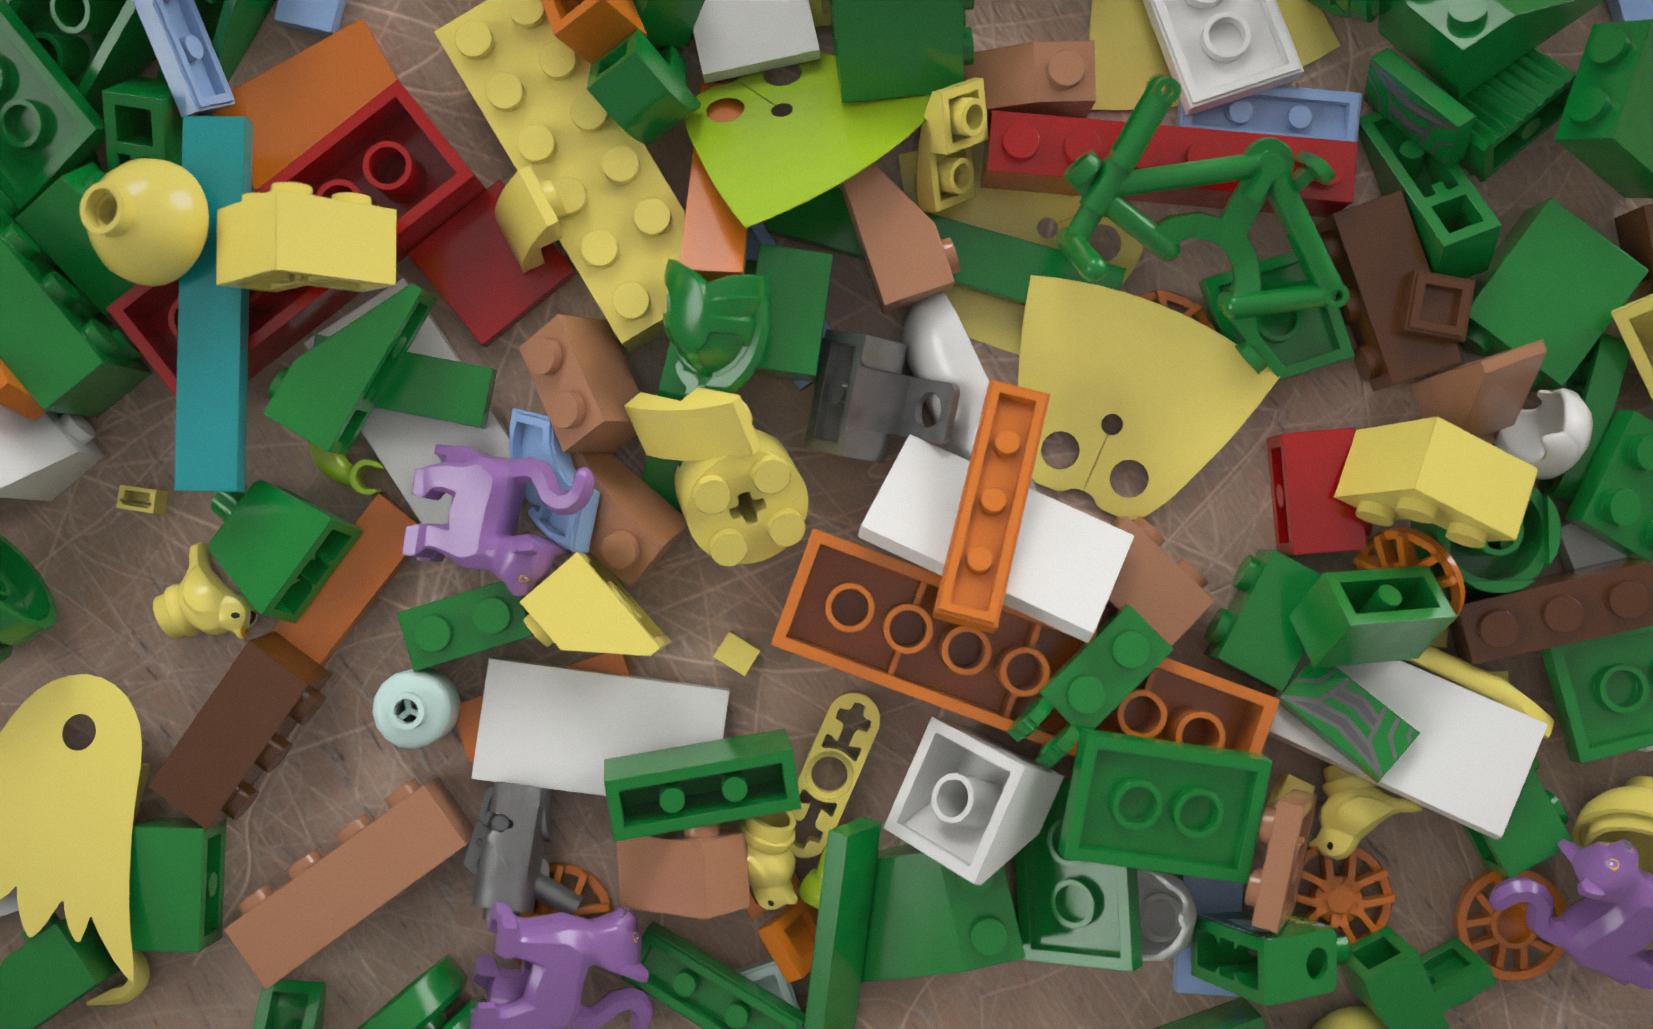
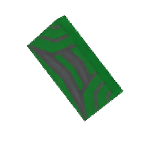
(1418, 107)
(1348, 719)

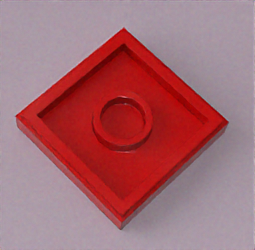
(479, 273)

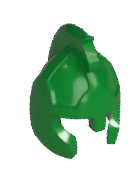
(716, 326)

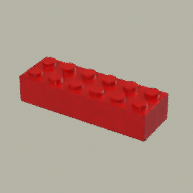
(379, 151)

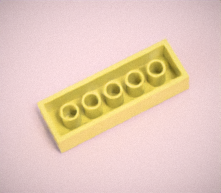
(616, 201)

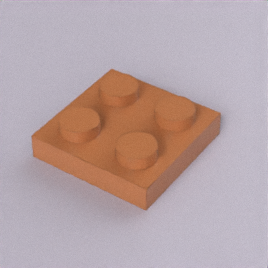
(1277, 880)

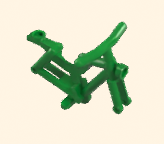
(1262, 173)

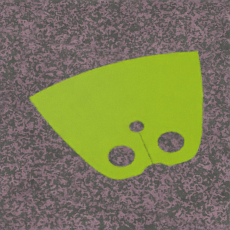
(781, 162)

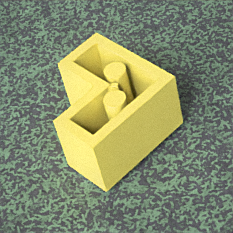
(305, 239)
(1439, 477)

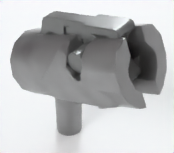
(509, 852)

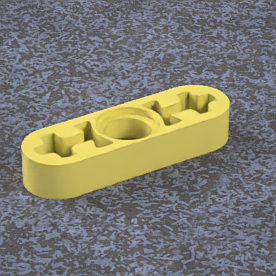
(860, 738)

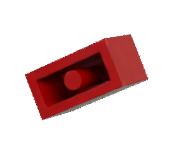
(1303, 487)

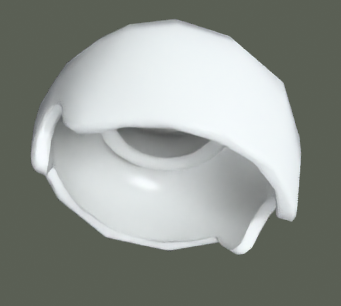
(1551, 434)
(1165, 915)

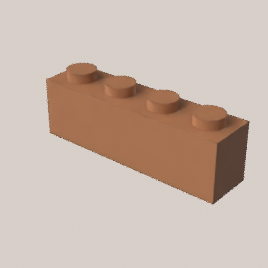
(351, 881)

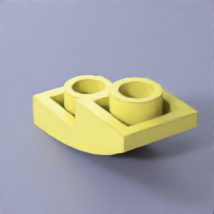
(945, 159)
(529, 217)
(695, 428)

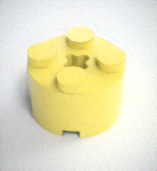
(745, 504)

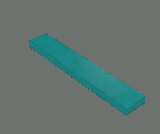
(213, 321)

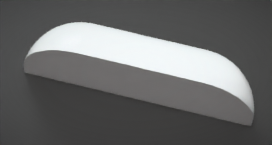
(943, 352)

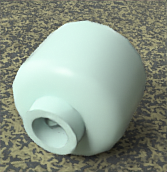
(436, 711)

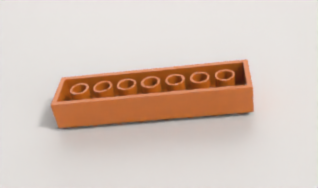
(878, 624)

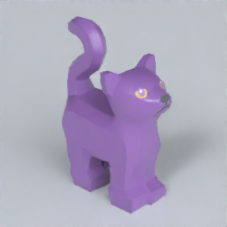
(485, 514)
(1606, 925)
(553, 969)

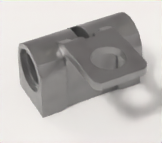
(866, 398)

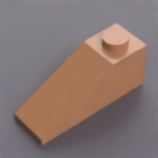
(1038, 77)
(897, 242)
(1482, 393)
(632, 520)

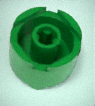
(1503, 564)

